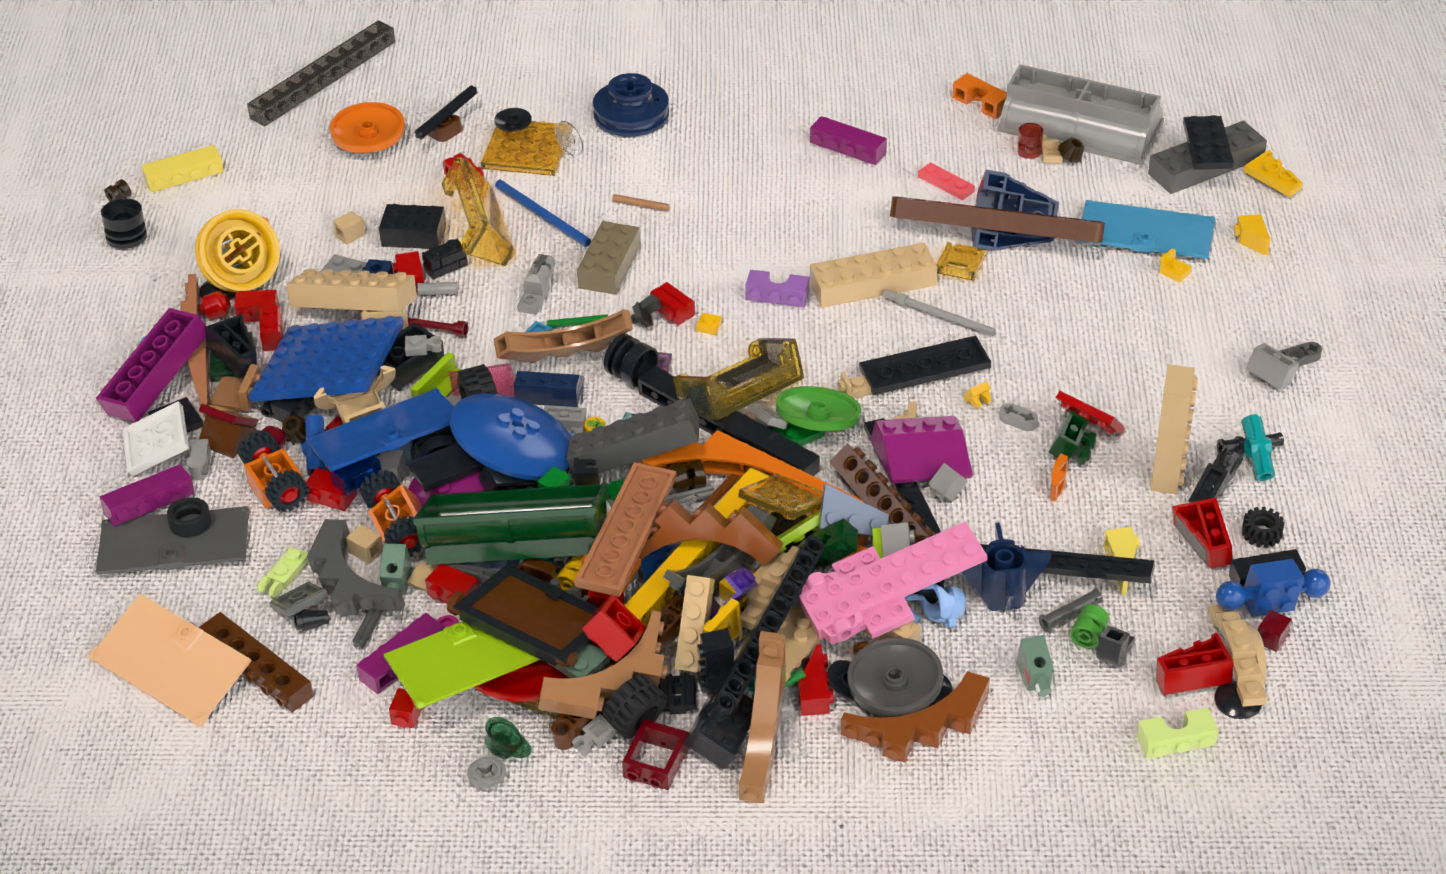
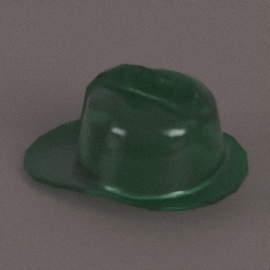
(505, 739)

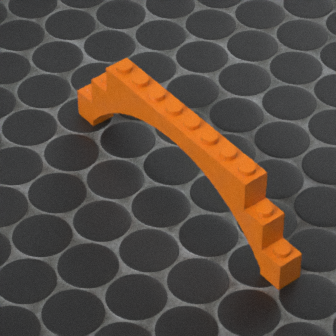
(727, 455)

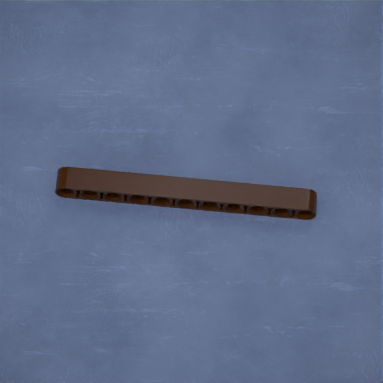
(997, 219)

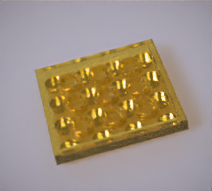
(524, 151)

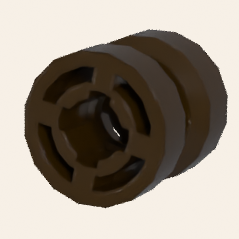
(118, 191)

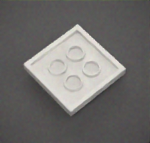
(155, 438)

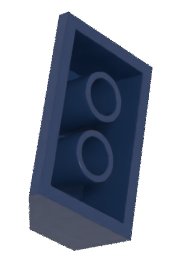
(548, 388)

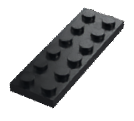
(925, 365)

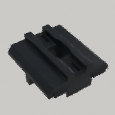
(681, 685)

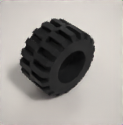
(475, 381)
(632, 703)

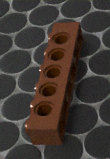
(266, 668)

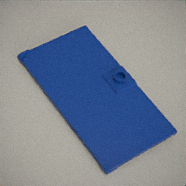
(382, 430)

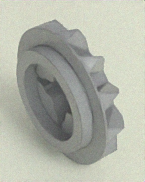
(486, 765)

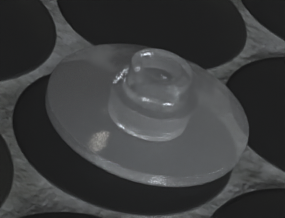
(569, 138)

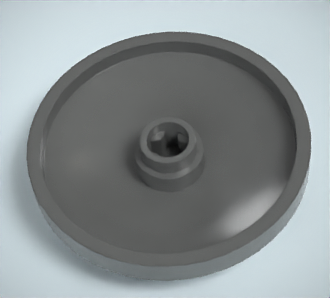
(895, 677)

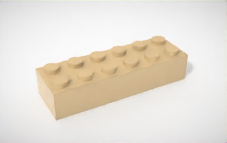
(871, 273)
(352, 290)
(1174, 429)

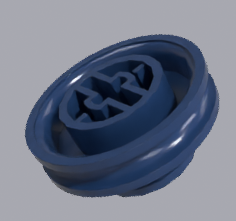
(631, 106)

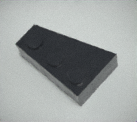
(232, 344)

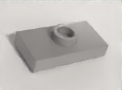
(767, 416)

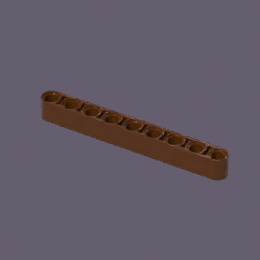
(568, 727)

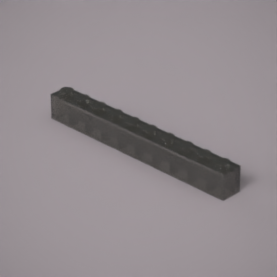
(320, 73)

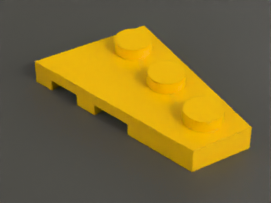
(1272, 173)

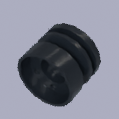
(123, 223)
(629, 358)
(433, 441)

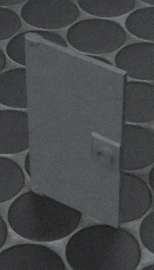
(151, 545)

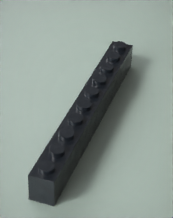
(660, 388)

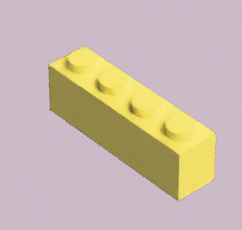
(182, 168)

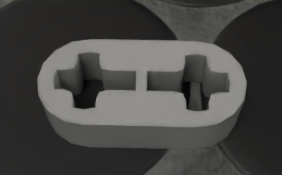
(1018, 417)

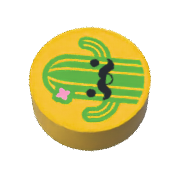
(593, 422)

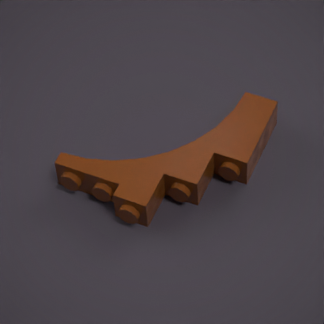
(738, 530)
(928, 726)

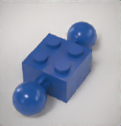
(1272, 587)

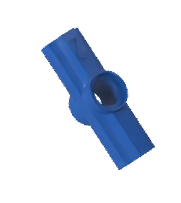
(314, 426)

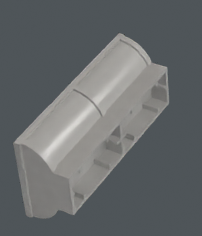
(1100, 115)

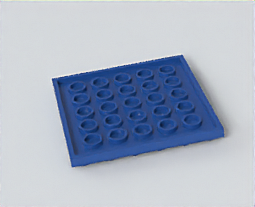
(327, 355)

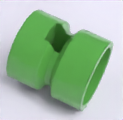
(1089, 626)

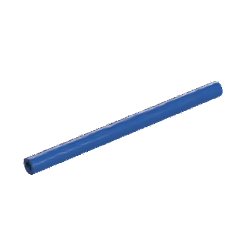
(543, 213)

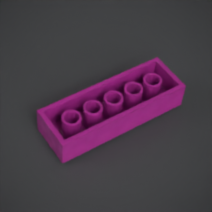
(152, 365)

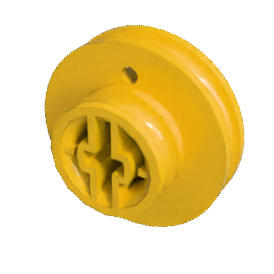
(258, 256)

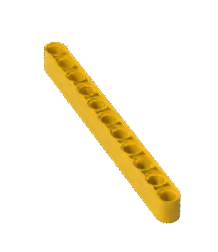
(656, 590)

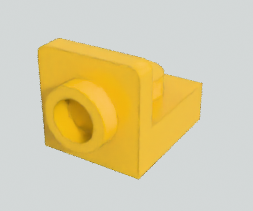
(1174, 268)

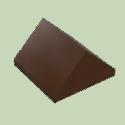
(224, 436)

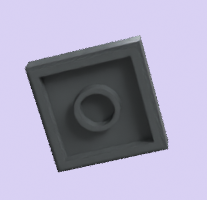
(298, 599)

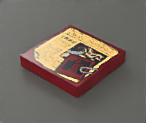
(228, 415)

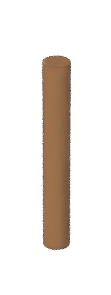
(640, 202)

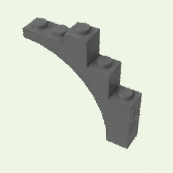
(720, 562)
(347, 588)

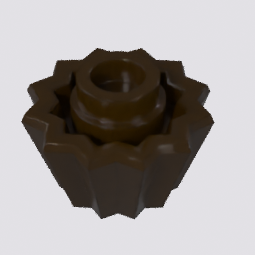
(1071, 150)
(294, 429)

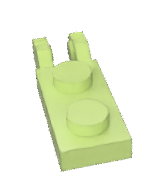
(283, 572)

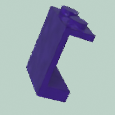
(742, 582)

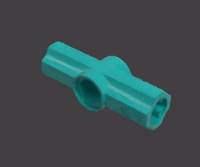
(1258, 447)

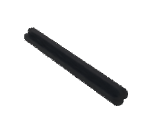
(445, 112)

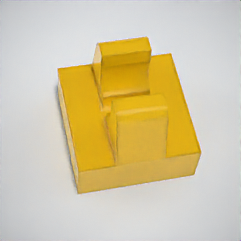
(980, 391)

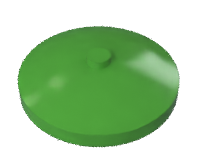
(818, 408)

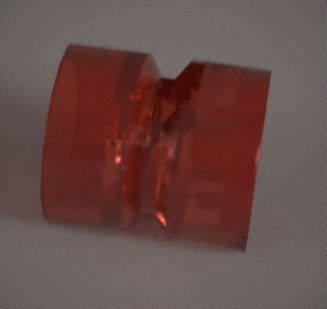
(1030, 140)

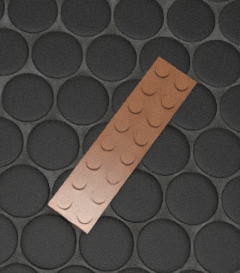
(625, 529)

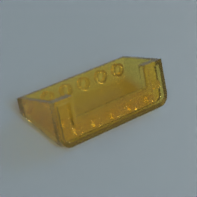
(487, 232)

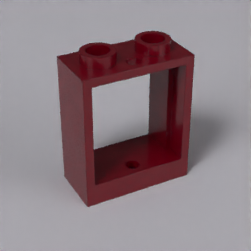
(661, 736)

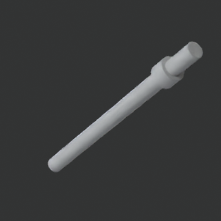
(903, 300)

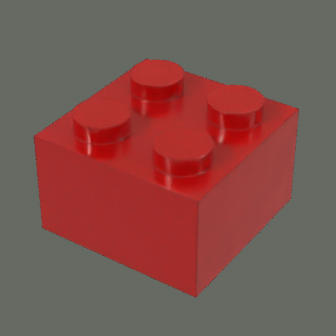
(614, 628)

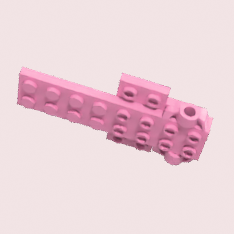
(872, 589)

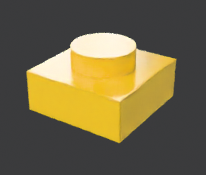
(709, 323)

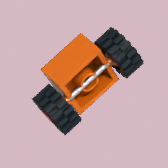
(271, 472)
(392, 509)

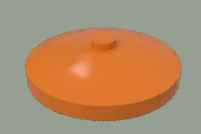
(367, 127)

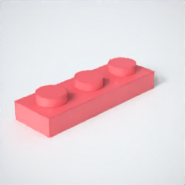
(946, 181)

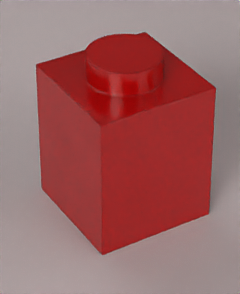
(403, 711)

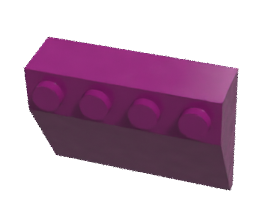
(919, 447)

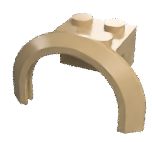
(357, 404)

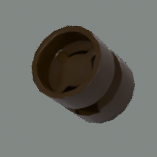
(697, 474)

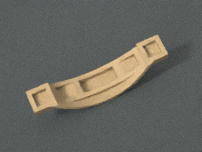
(767, 579)
(1247, 653)

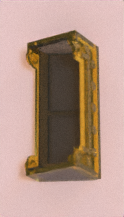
(769, 368)

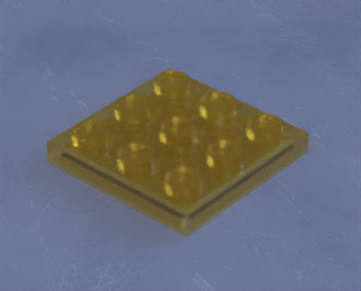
(782, 496)

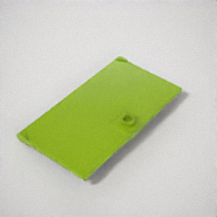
(453, 662)

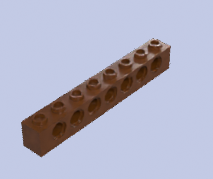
(874, 490)

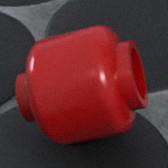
(215, 305)

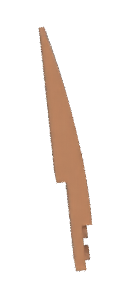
(199, 359)

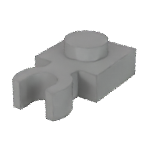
(419, 345)
(596, 733)

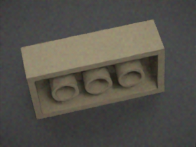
(608, 257)

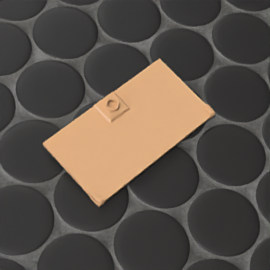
(170, 659)

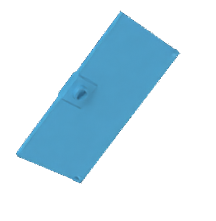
(1152, 229)

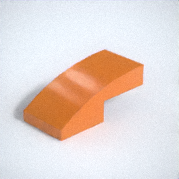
(1058, 477)

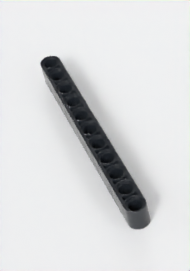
(770, 620)

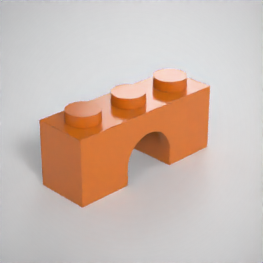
(973, 89)

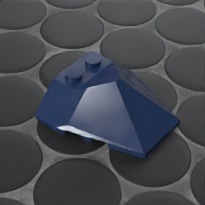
(1004, 192)

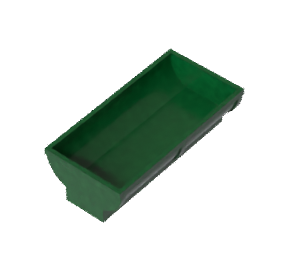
(511, 523)

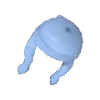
(949, 606)

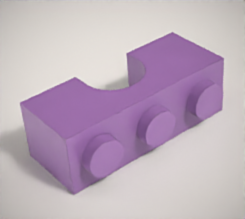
(792, 292)

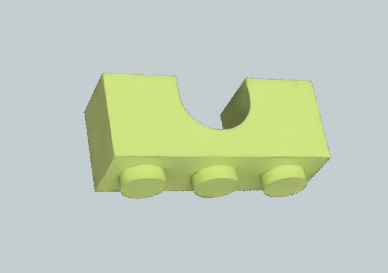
(1159, 739)

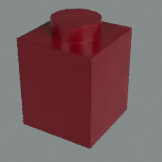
(1274, 630)

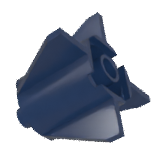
(1006, 573)

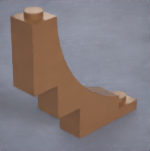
(765, 718)

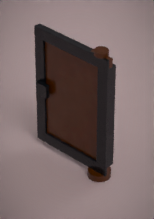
(527, 615)

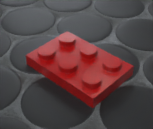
(1094, 415)

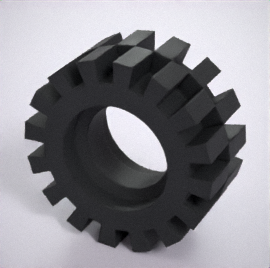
(1264, 518)

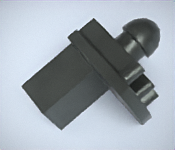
(644, 309)

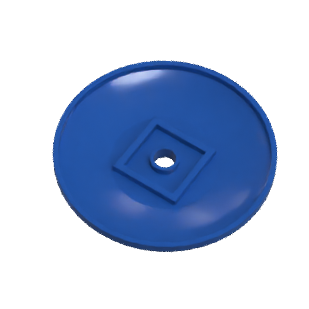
(510, 435)

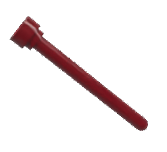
(458, 328)

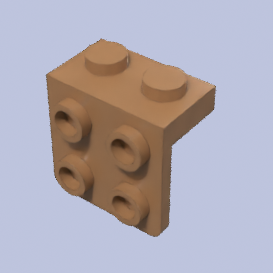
(234, 392)

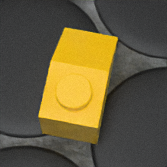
(1252, 233)

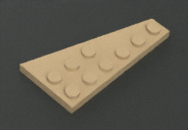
(799, 639)

